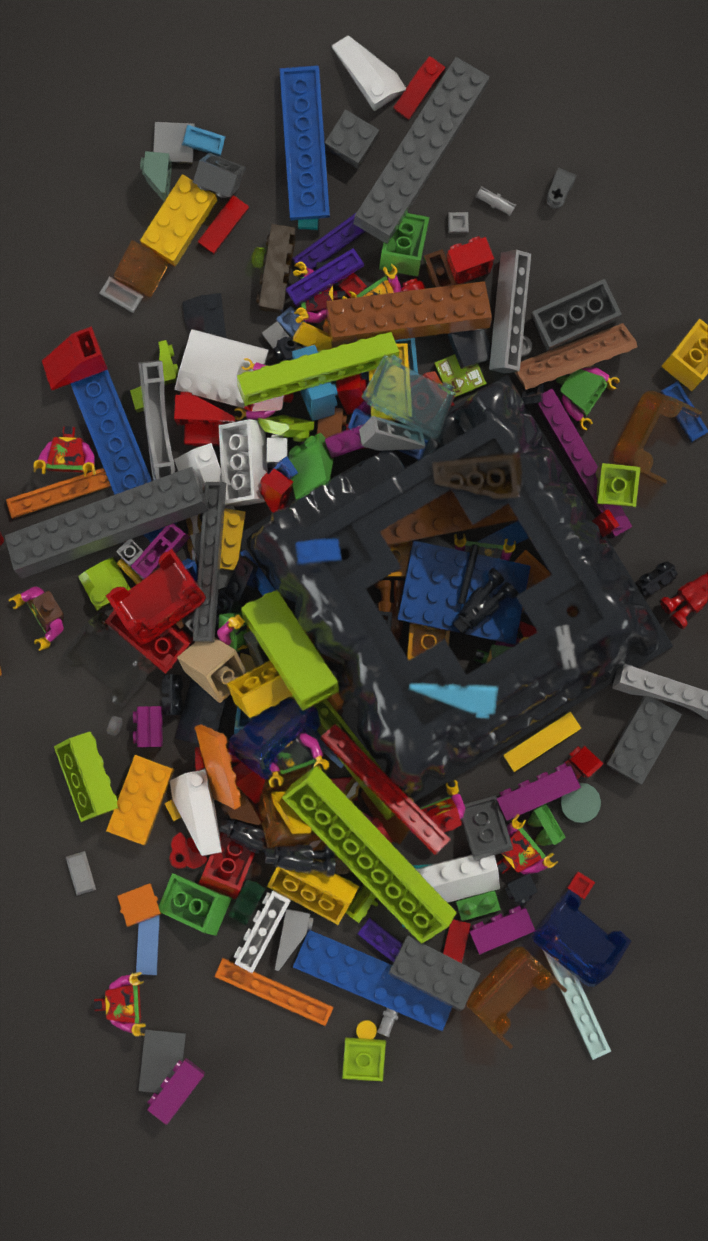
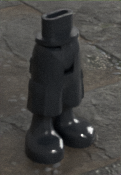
(481, 604)
(245, 834)
(301, 859)

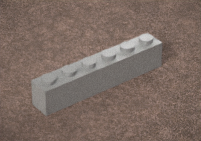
(510, 311)

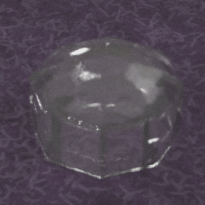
(114, 725)

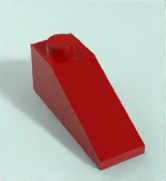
(420, 87)

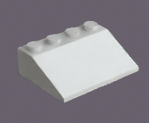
(213, 364)

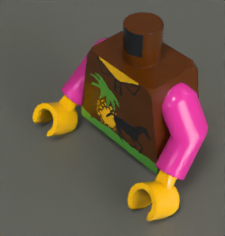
(45, 611)

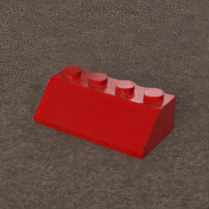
(161, 650)

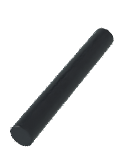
(468, 574)

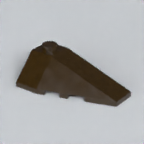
(487, 475)

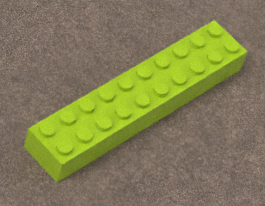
(369, 855)

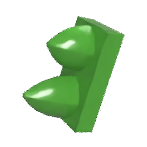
(552, 832)
(478, 905)

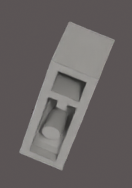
(388, 435)
(294, 930)

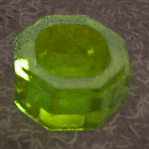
(257, 257)

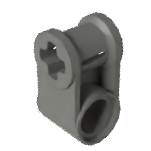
(560, 186)

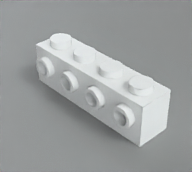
(260, 935)

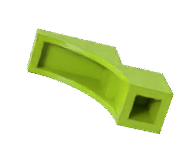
(169, 370)

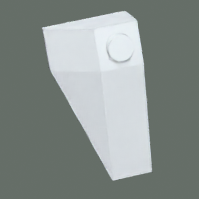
(372, 76)
(204, 463)
(196, 806)

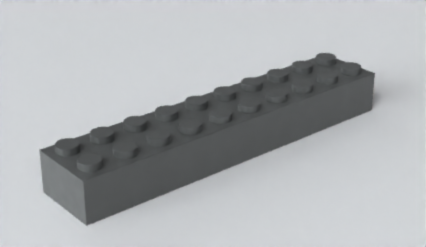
(421, 150)
(106, 522)

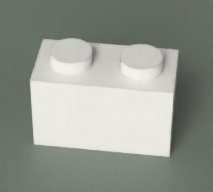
(276, 450)

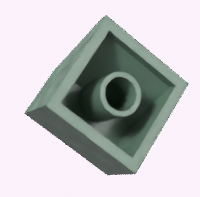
(157, 171)

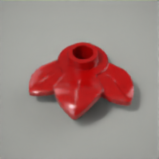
(188, 850)

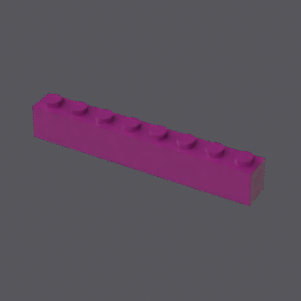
(577, 455)

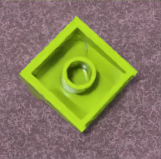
(287, 426)
(617, 484)
(101, 580)

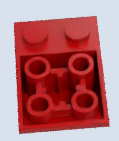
(74, 359)

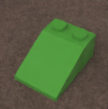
(406, 246)
(312, 464)
(194, 904)

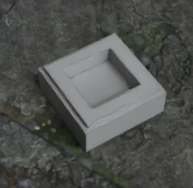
(458, 222)
(274, 333)

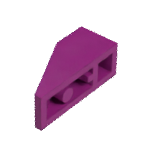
(169, 538)

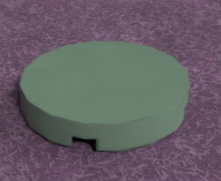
(581, 804)

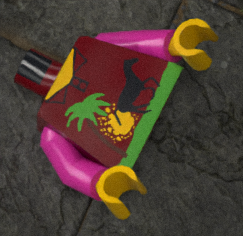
(315, 308)

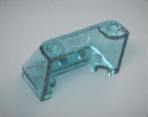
(409, 396)

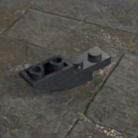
(238, 589)

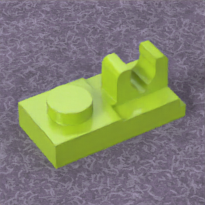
(361, 904)

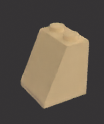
(212, 666)

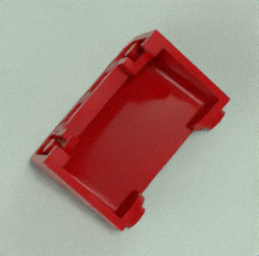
(158, 599)

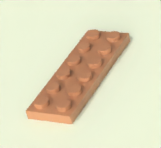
(575, 356)

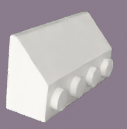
(462, 877)

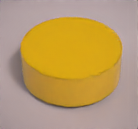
(366, 1029)

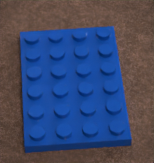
(434, 585)

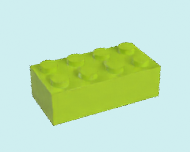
(86, 776)

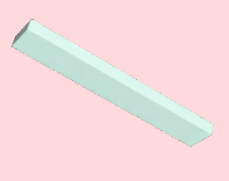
(580, 1010)

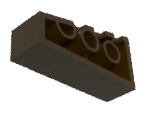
(277, 268)

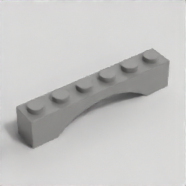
(155, 417)
(644, 683)

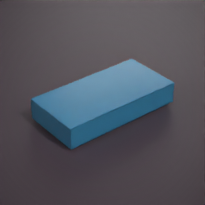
(203, 140)

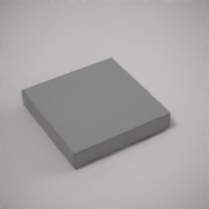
(169, 139)

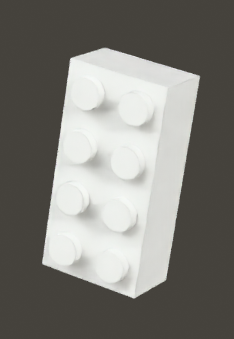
(243, 461)

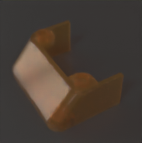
(631, 444)
(506, 987)

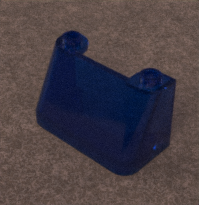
(270, 733)
(579, 941)

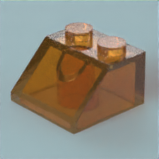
(141, 269)

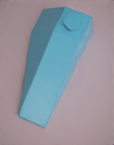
(472, 699)

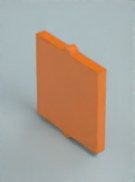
(139, 905)

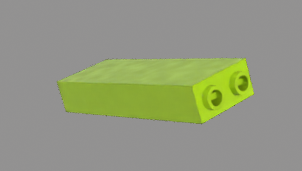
(289, 649)

